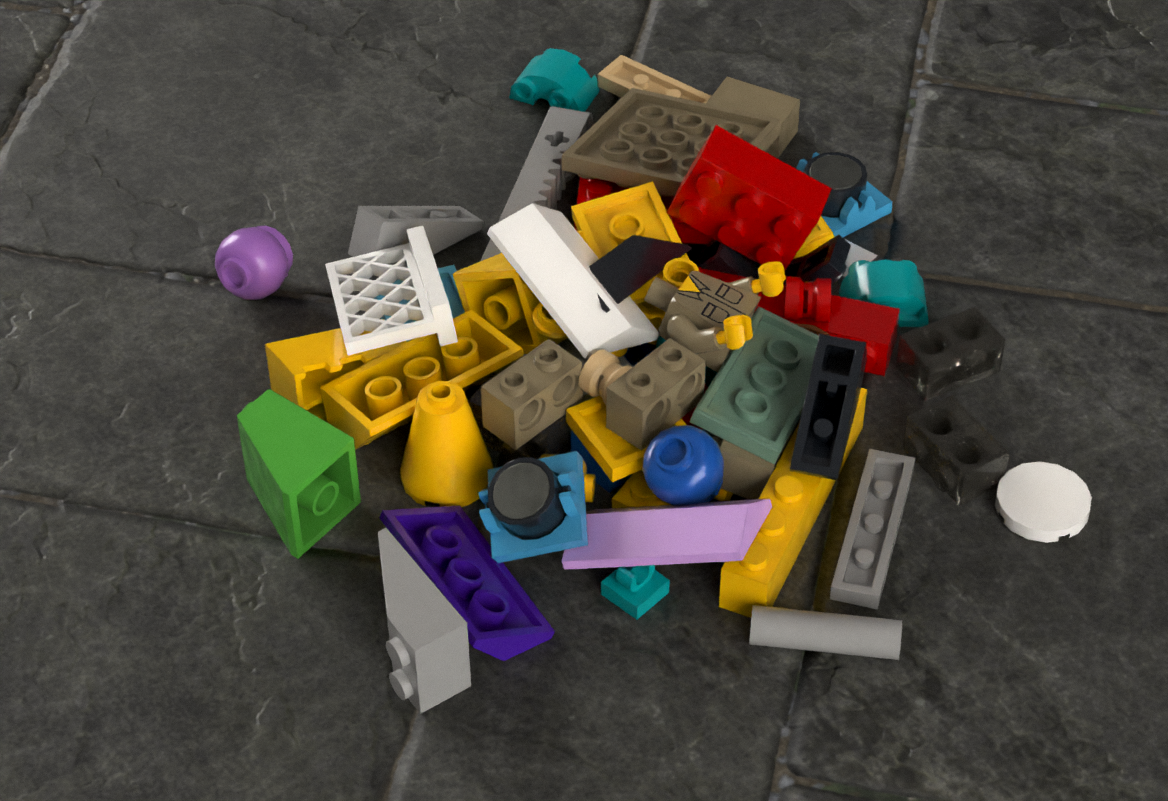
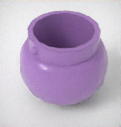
(253, 262)

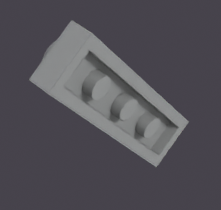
(872, 529)

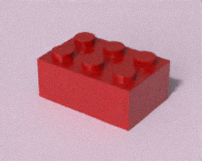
(749, 199)

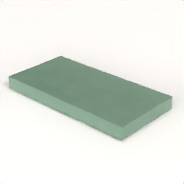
(760, 387)

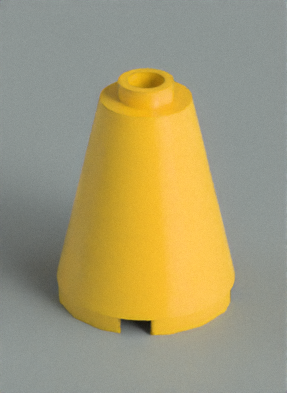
(444, 449)

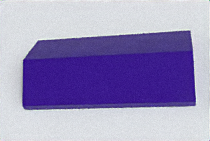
(461, 566)

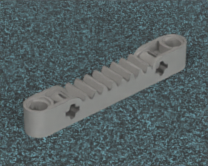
(542, 173)

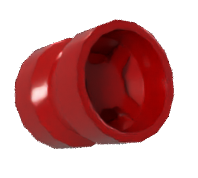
(817, 299)

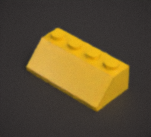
(387, 388)

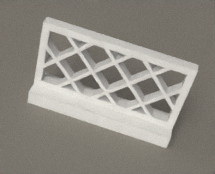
(420, 285)

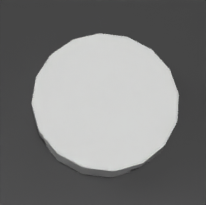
(1043, 501)

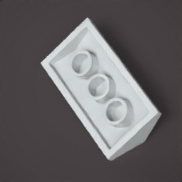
(556, 269)

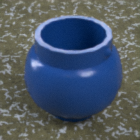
(683, 466)

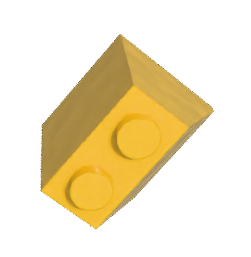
(502, 299)

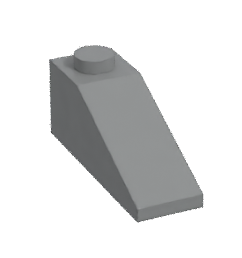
(386, 227)

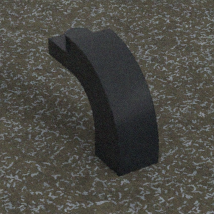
(823, 262)

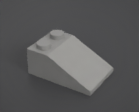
(424, 631)

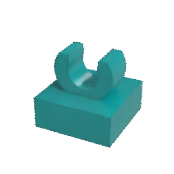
(635, 588)

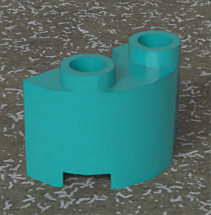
(557, 79)
(891, 285)

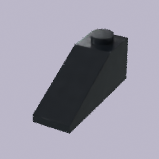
(829, 406)

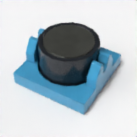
(852, 199)
(536, 502)

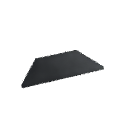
(633, 265)

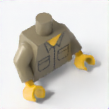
(713, 314)

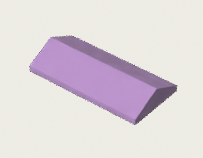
(669, 534)

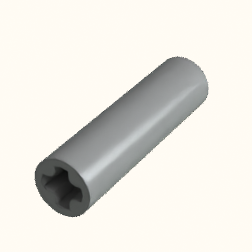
(825, 632)

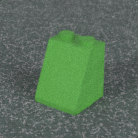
(298, 469)

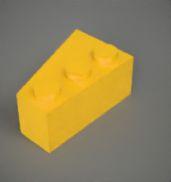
(310, 361)

